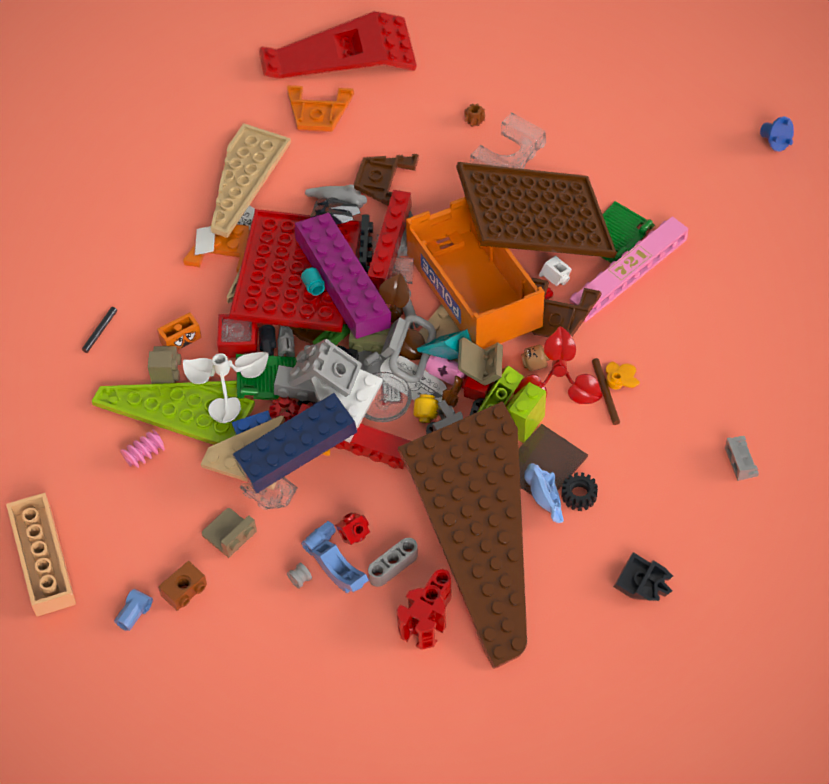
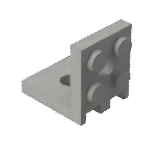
(321, 361)

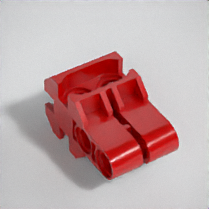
(426, 610)

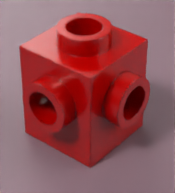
(353, 528)

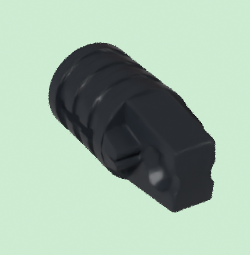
(267, 339)

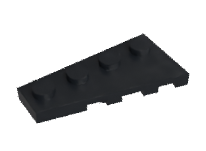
(366, 242)

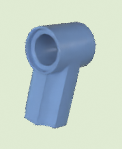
(135, 605)

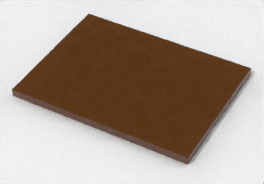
(535, 210)

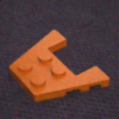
(316, 114)
(230, 246)

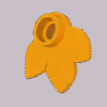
(621, 375)

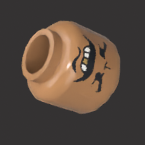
(534, 358)

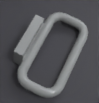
(395, 341)

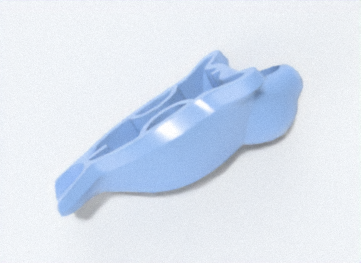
(544, 490)

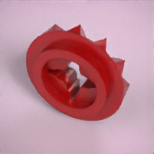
(275, 408)

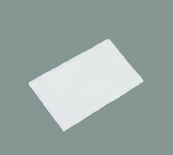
(204, 241)

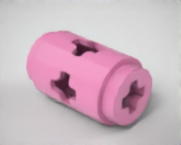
(437, 365)

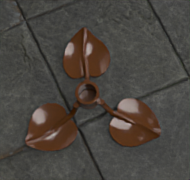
(396, 292)

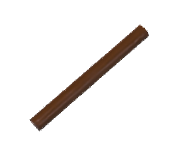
(605, 391)

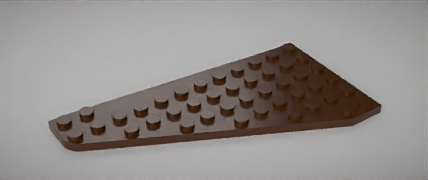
(474, 503)

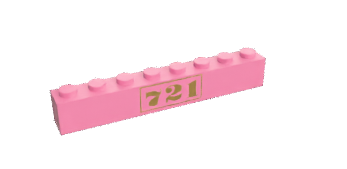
(634, 264)

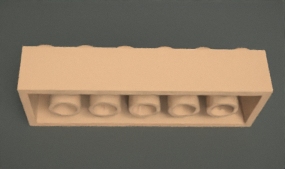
(40, 554)

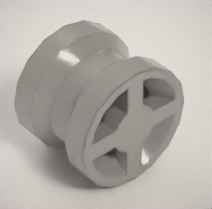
(299, 575)

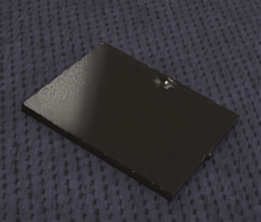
(551, 454)

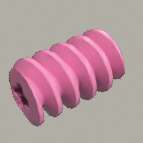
(142, 449)

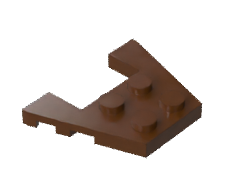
(378, 173)
(564, 314)

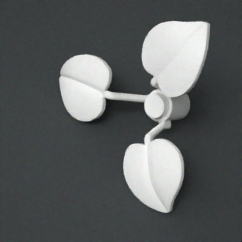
(201, 369)

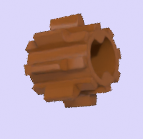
(474, 114)

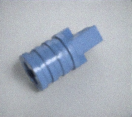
(318, 537)

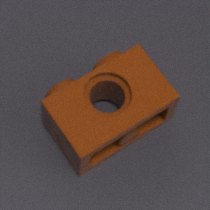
(185, 575)

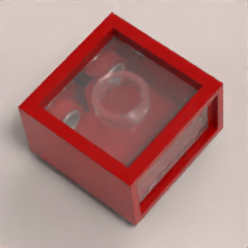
(236, 336)

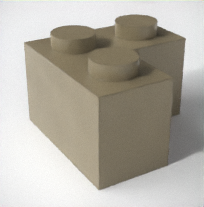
(164, 364)

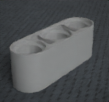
(389, 570)

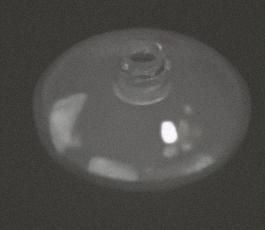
(395, 394)

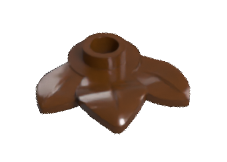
(450, 396)

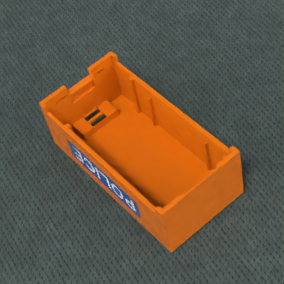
(476, 284)

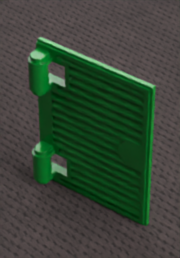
(623, 229)
(263, 385)

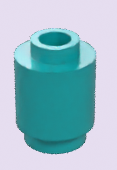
(313, 281)

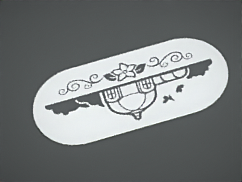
(427, 385)

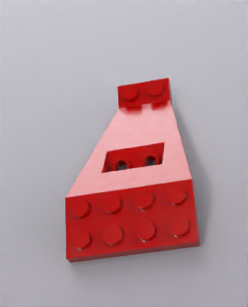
(354, 44)

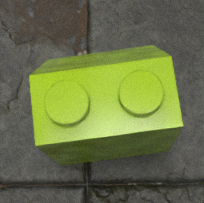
(527, 409)

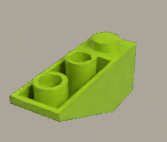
(502, 388)

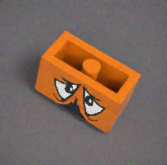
(180, 332)

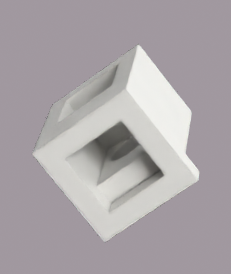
(556, 271)

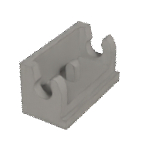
(740, 458)

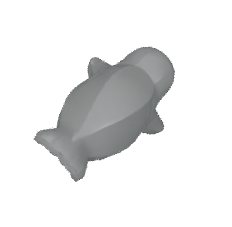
(343, 193)

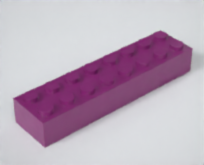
(343, 275)

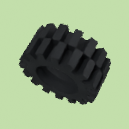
(579, 501)

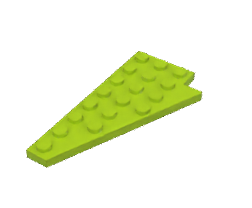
(175, 407)

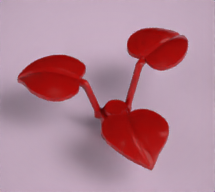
(562, 348)

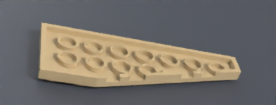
(247, 166)

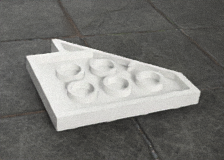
(360, 398)

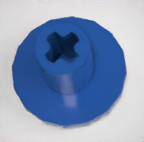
(779, 133)

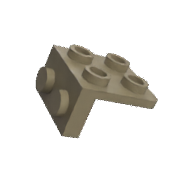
(480, 363)
(229, 531)

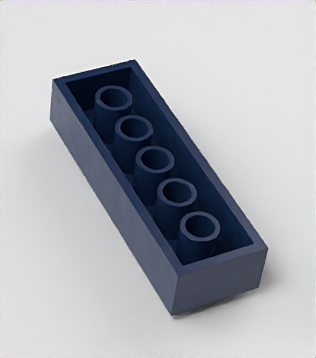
(295, 443)

